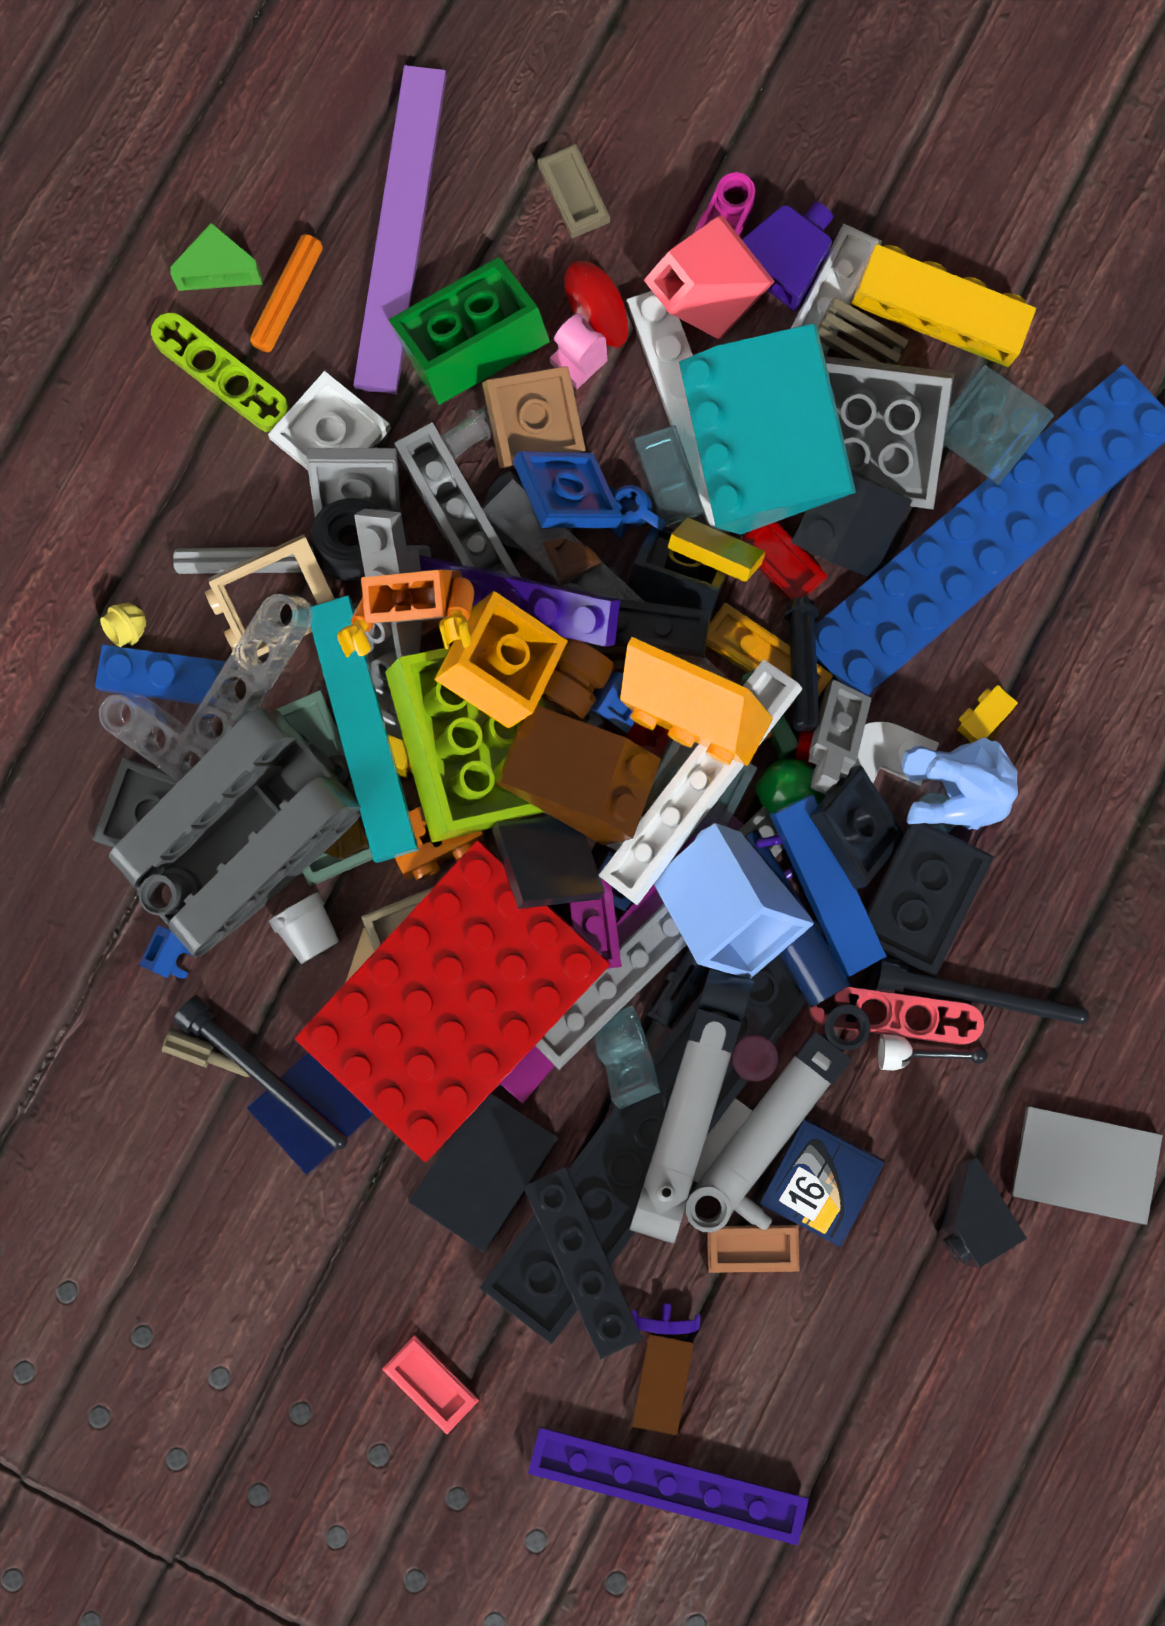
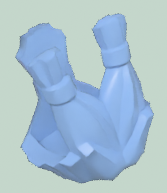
(975, 778)

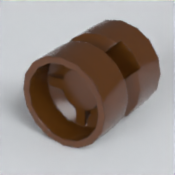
(576, 677)

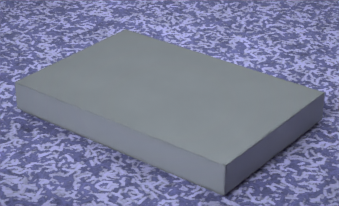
(1086, 1165)

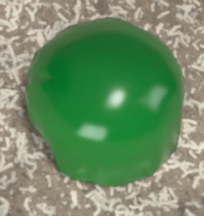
(785, 783)

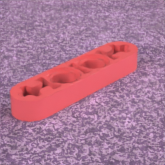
(895, 1021)

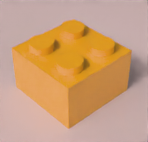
(505, 662)

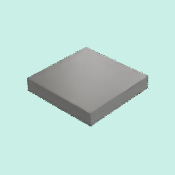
(354, 474)

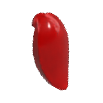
(598, 300)

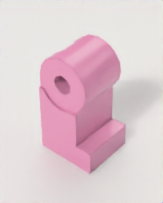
(579, 349)

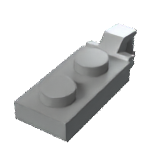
(838, 735)

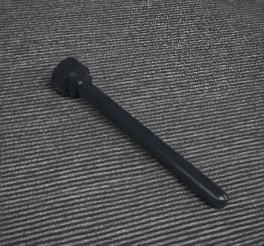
(896, 977)
(197, 1018)

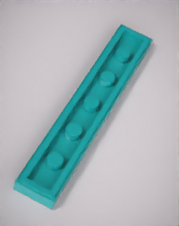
(363, 736)

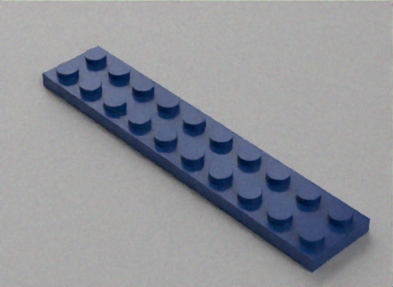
(990, 534)

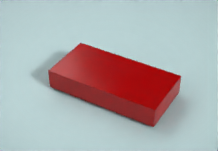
(785, 563)

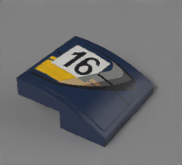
(822, 1182)

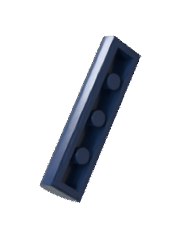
(808, 956)

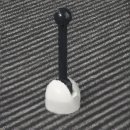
(896, 1053)

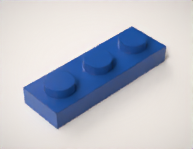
(156, 674)

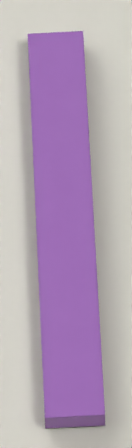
(400, 227)

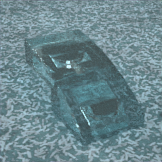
(669, 475)
(627, 1059)

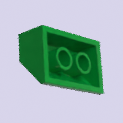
(470, 330)

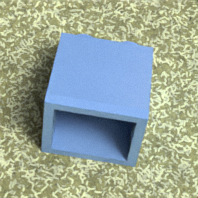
(730, 903)

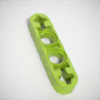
(222, 370)

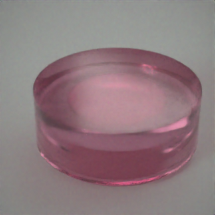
(754, 1058)

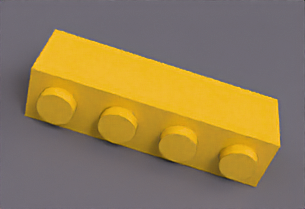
(943, 305)

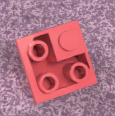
(710, 279)

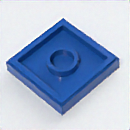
(567, 490)

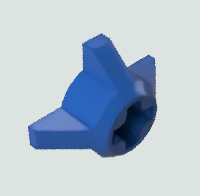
(634, 512)

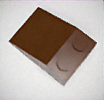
(580, 775)

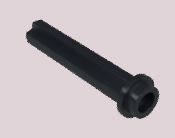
(801, 617)

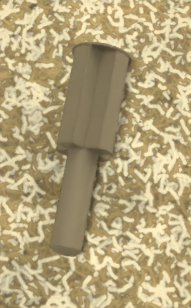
(197, 1052)

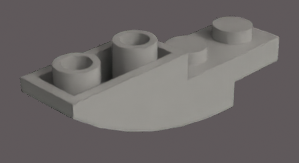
(386, 553)

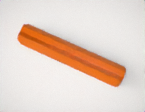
(286, 293)

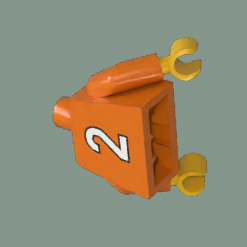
(411, 598)

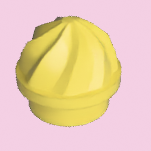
(124, 624)

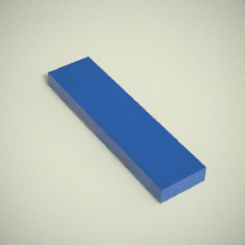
(827, 888)

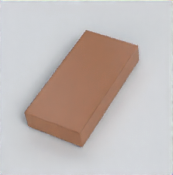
(754, 1249)

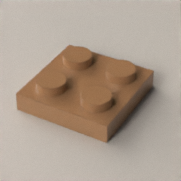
(533, 414)

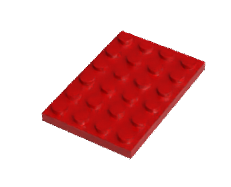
(451, 1002)

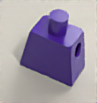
(792, 250)

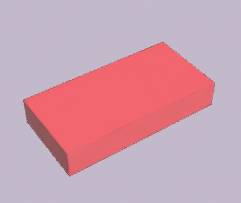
(430, 1384)

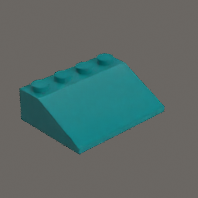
(766, 428)

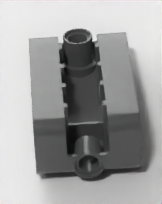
(236, 830)

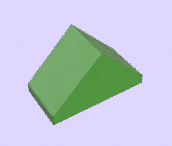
(214, 263)

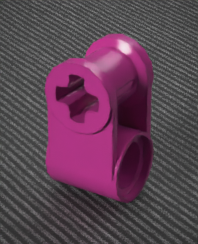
(736, 215)

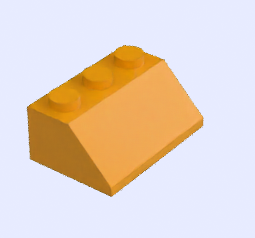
(692, 704)

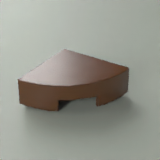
(570, 558)

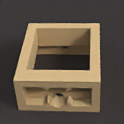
(222, 603)

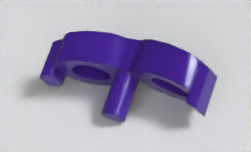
(666, 1326)

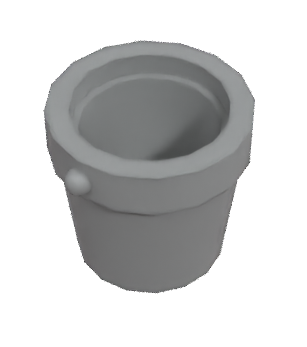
(305, 928)

